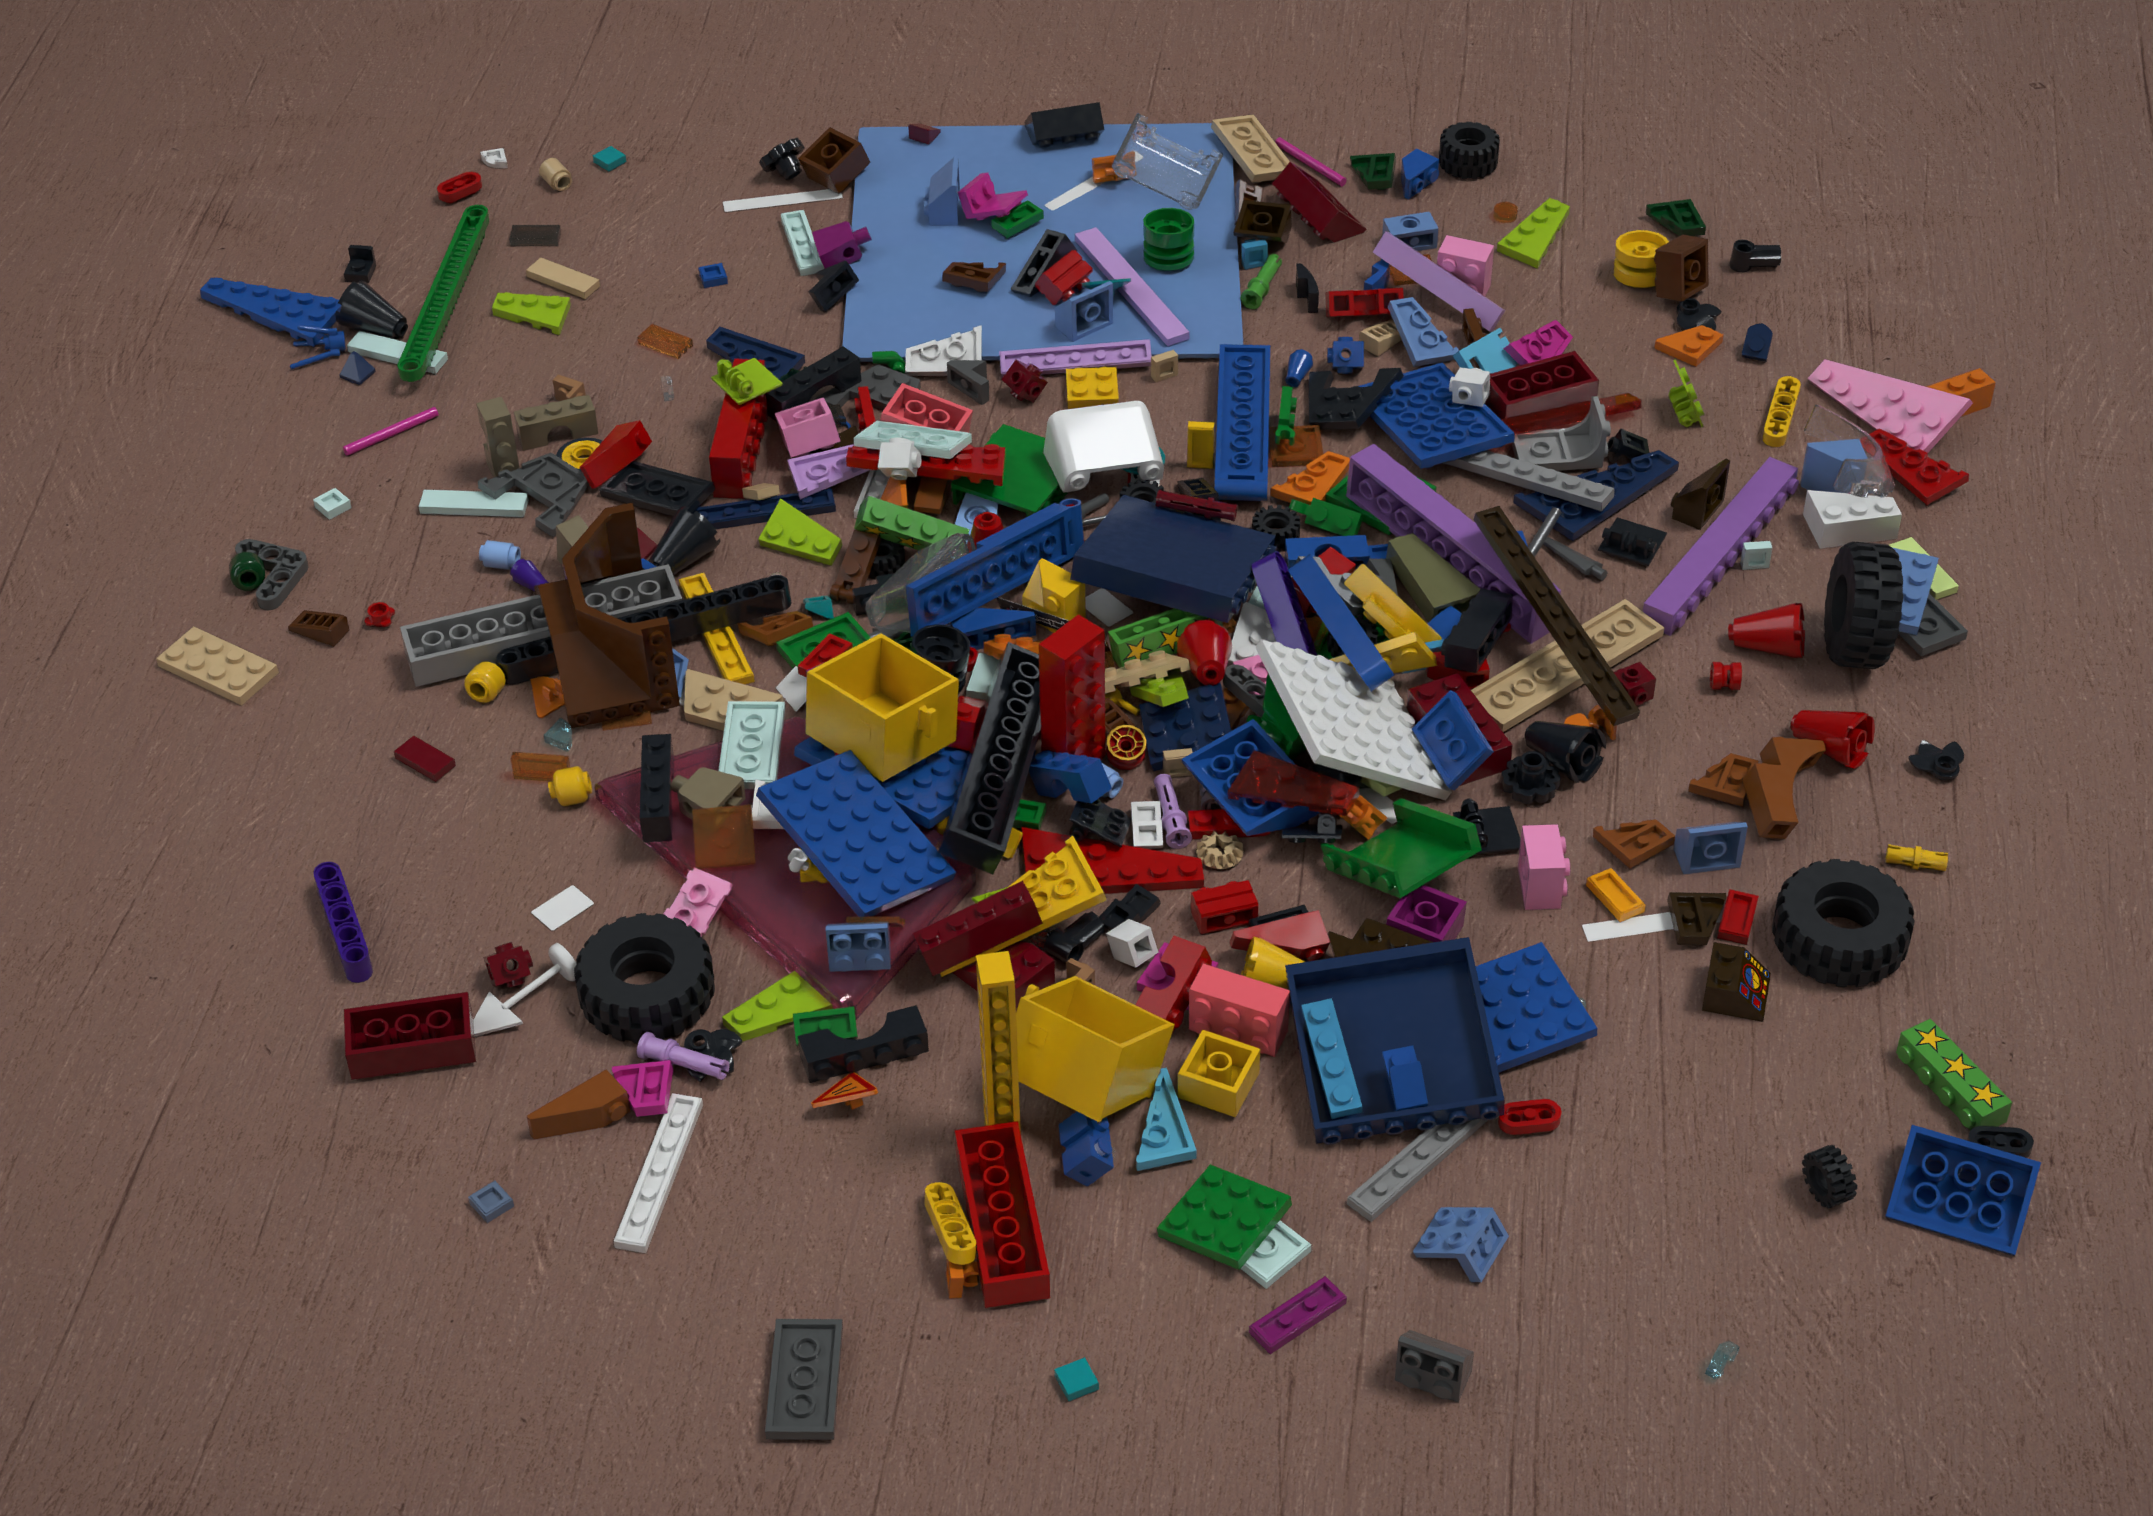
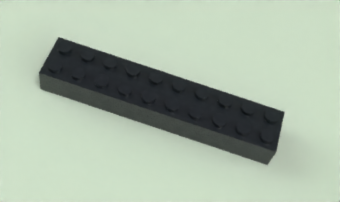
(996, 764)

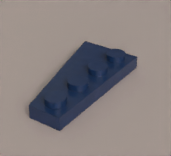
(735, 345)

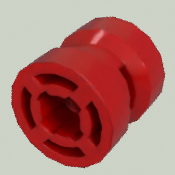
(1722, 678)

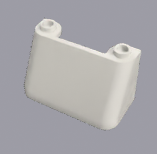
(1101, 440)

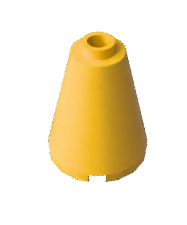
(1267, 963)

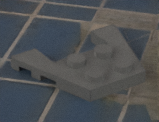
(881, 384)
(546, 480)
(1380, 567)

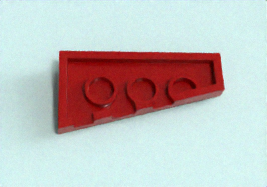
(1917, 471)

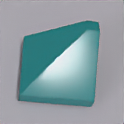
(821, 605)

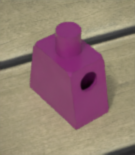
(840, 243)

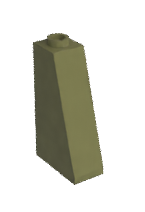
(1429, 577)

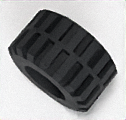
(1469, 150)

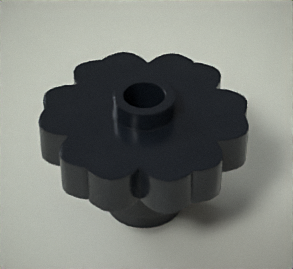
(784, 159)
(1530, 778)

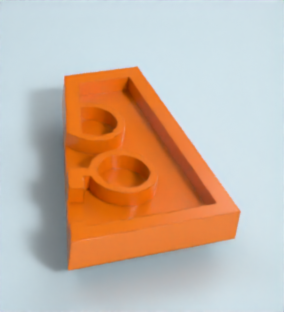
(1315, 480)

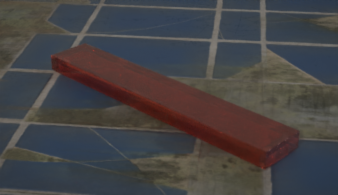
(1569, 414)

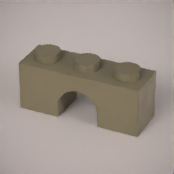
(536, 422)
(499, 435)

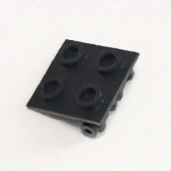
(1632, 541)
(1099, 819)
(1494, 826)
(1326, 830)

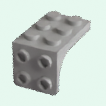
(1568, 448)

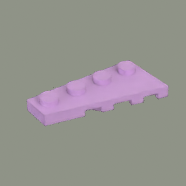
(821, 470)

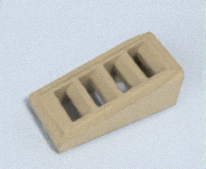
(1380, 337)

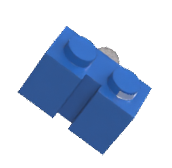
(1087, 1148)

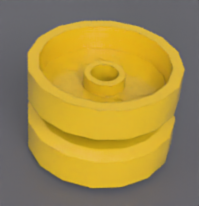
(1635, 257)

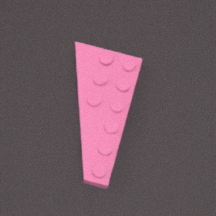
(1896, 406)

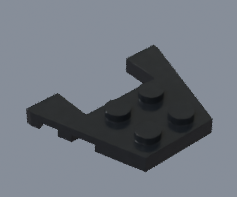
(1346, 407)

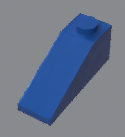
(985, 623)

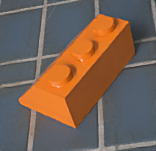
(1972, 385)

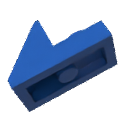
(1405, 1078)

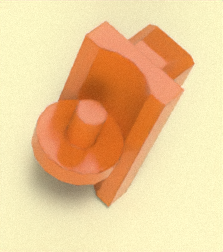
(1103, 170)
(1364, 817)

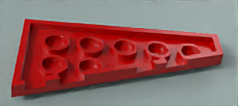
(971, 462)
(1118, 867)

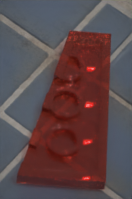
(1279, 781)

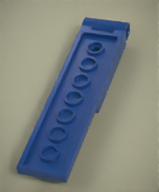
(1242, 422)
(996, 565)

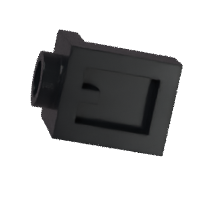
(361, 264)
(1627, 444)

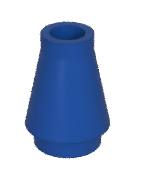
(1298, 366)

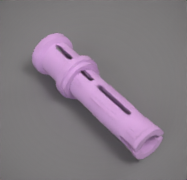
(1165, 789)
(664, 1050)

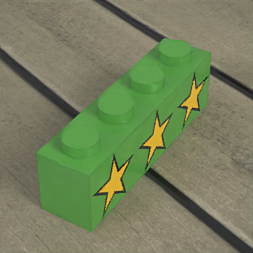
(902, 524)
(1151, 635)
(1953, 1076)

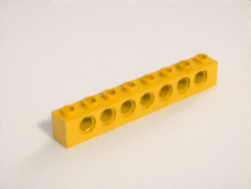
(998, 1038)

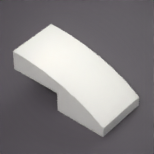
(1147, 824)

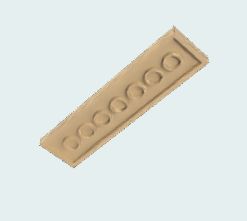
(1550, 675)

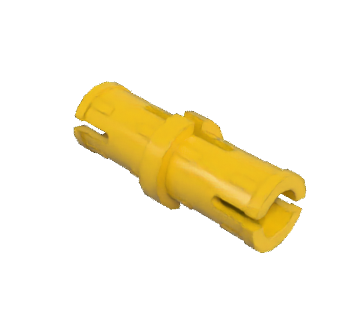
(1916, 857)

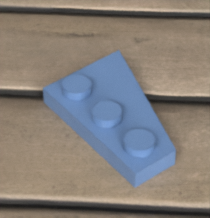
(1420, 337)

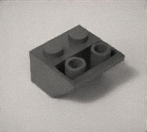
(1433, 1365)

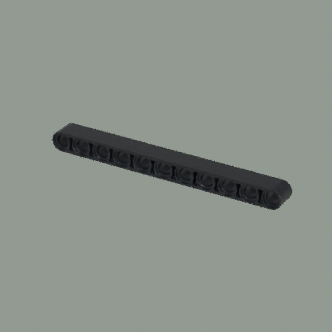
(685, 619)

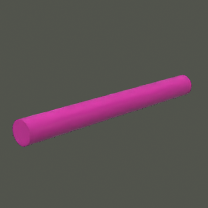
(1311, 162)
(390, 431)

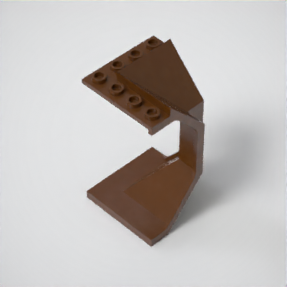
(602, 661)

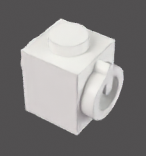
(1470, 386)
(899, 458)

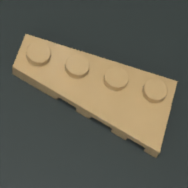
(1133, 670)

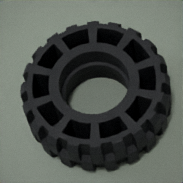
(1863, 605)
(640, 946)
(1839, 953)

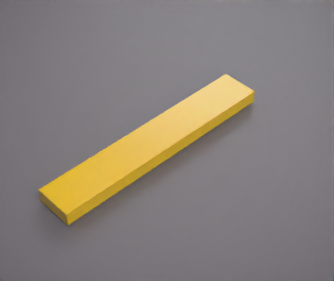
(721, 641)

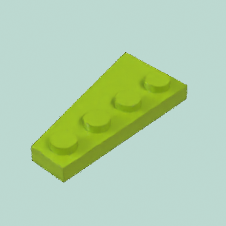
(1533, 235)

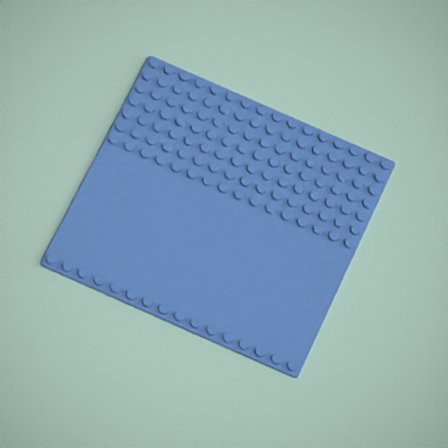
(902, 267)

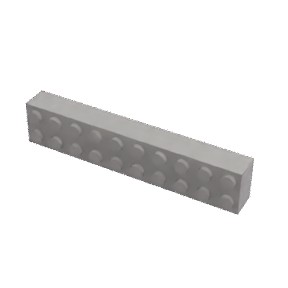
(460, 641)

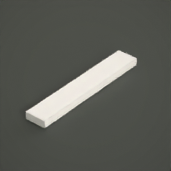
(658, 1173)

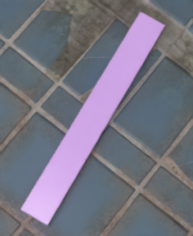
(1137, 291)

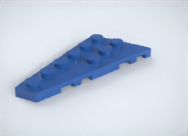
(275, 307)

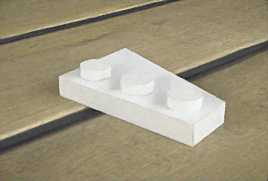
(932, 356)

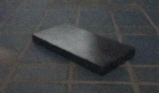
(656, 488)

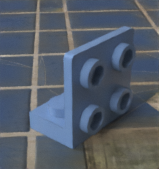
(1467, 1234)

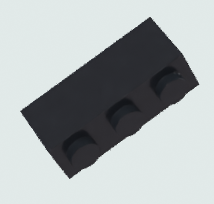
(1065, 124)

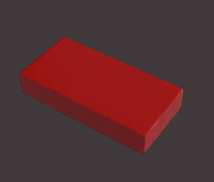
(1738, 917)

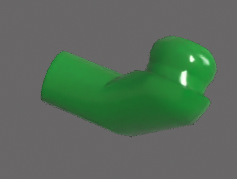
(890, 358)

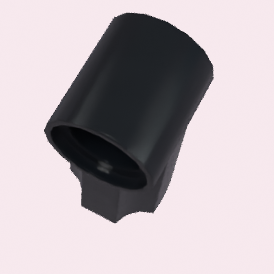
(1748, 255)
(1072, 940)

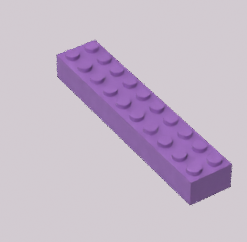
(1411, 506)

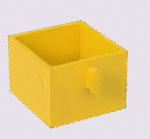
(882, 706)
(1088, 1047)

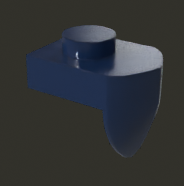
(1757, 342)

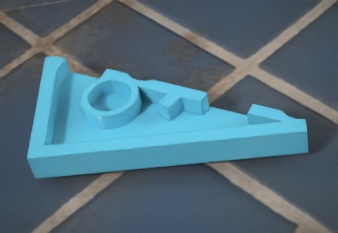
(1166, 1131)

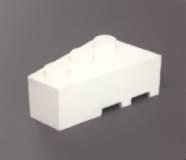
(1848, 518)

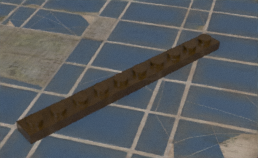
(1557, 616)

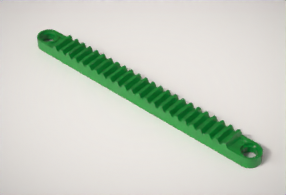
(443, 294)

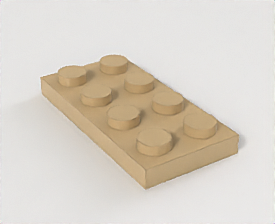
(1251, 147)
(217, 665)

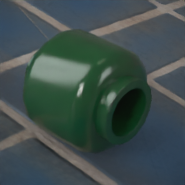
(247, 571)

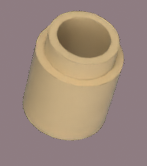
(555, 174)

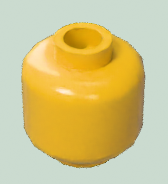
(484, 682)
(570, 786)

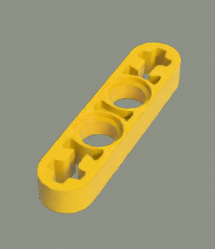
(1781, 411)
(947, 1217)

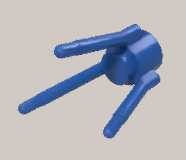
(333, 341)

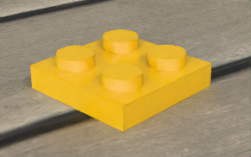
(1091, 387)

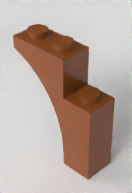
(1771, 783)

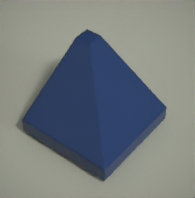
(356, 369)

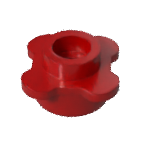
(379, 615)

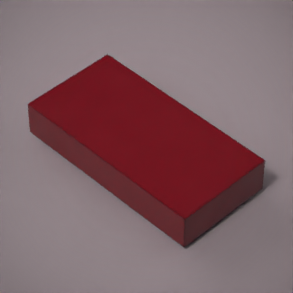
(424, 758)

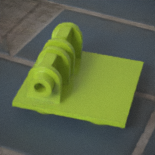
(745, 380)
(1682, 400)

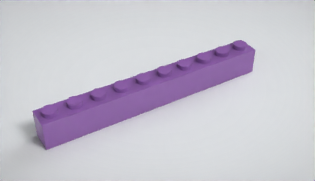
(1721, 544)

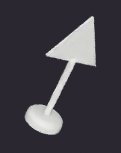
(496, 1015)

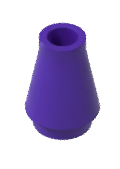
(526, 574)

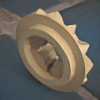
(1213, 857)

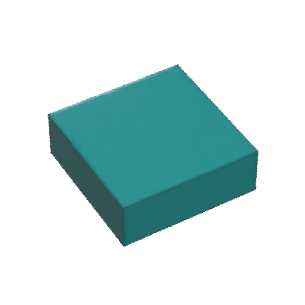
(609, 158)
(1076, 1379)

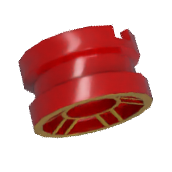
(1124, 737)

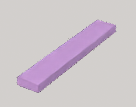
(1437, 280)
(1058, 359)

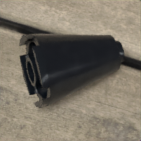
(369, 312)
(684, 541)
(1568, 747)

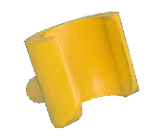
(1116, 697)

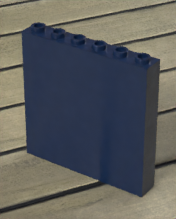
(1172, 558)
(1395, 1001)

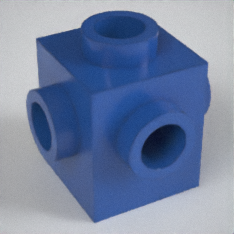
(1354, 349)

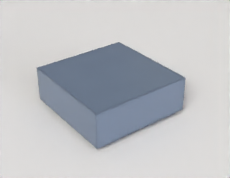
(491, 1201)

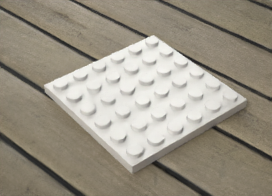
(1348, 723)

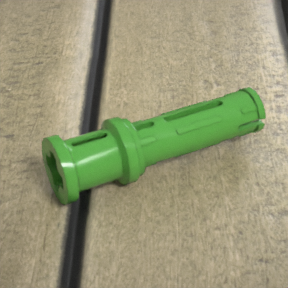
(1259, 286)

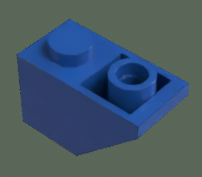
(1418, 172)

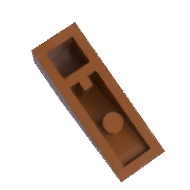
(582, 1108)

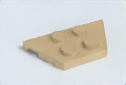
(709, 695)

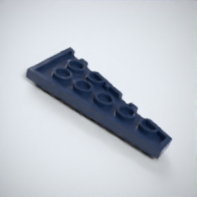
(1628, 484)

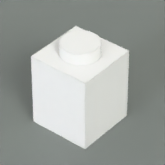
(1132, 943)

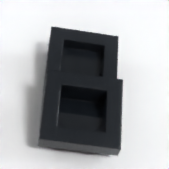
(1307, 287)
(1136, 906)

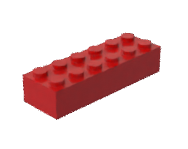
(737, 443)
(1073, 689)
(1002, 1214)

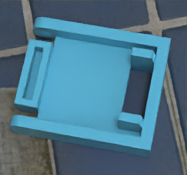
(1487, 353)

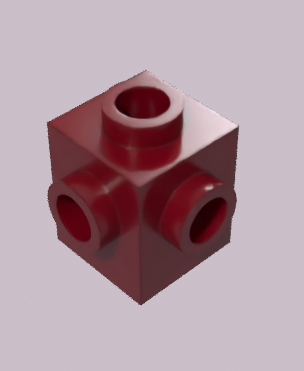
(1029, 383)
(1637, 682)
(497, 966)

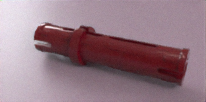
(1225, 511)

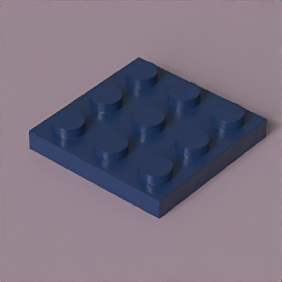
(1185, 723)

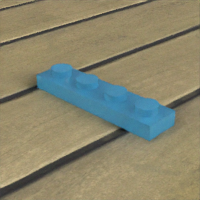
(1331, 1058)

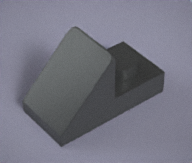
(969, 378)

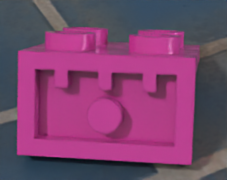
(981, 202)

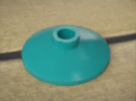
(1117, 283)

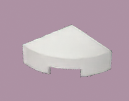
(494, 158)

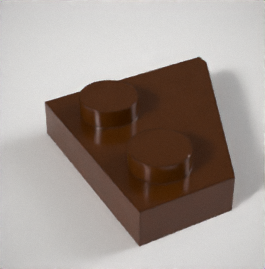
(973, 275)

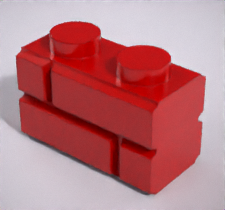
(1064, 277)
(1223, 906)

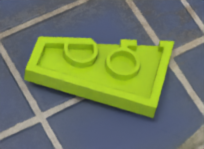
(532, 308)
(799, 535)
(1162, 690)
(774, 1007)

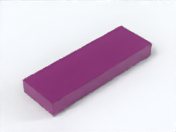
(1297, 1315)

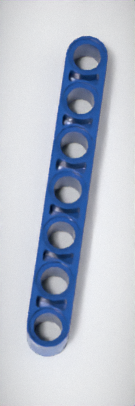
(1341, 622)

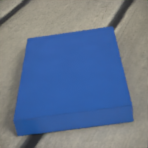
(1452, 740)

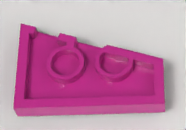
(1540, 344)

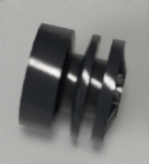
(945, 648)

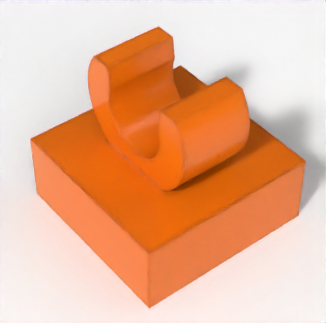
(960, 1276)

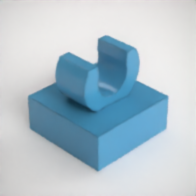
(1254, 253)

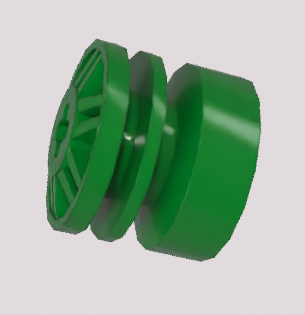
(1168, 239)

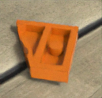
(1691, 344)
(997, 645)

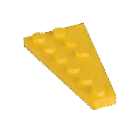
(1059, 891)

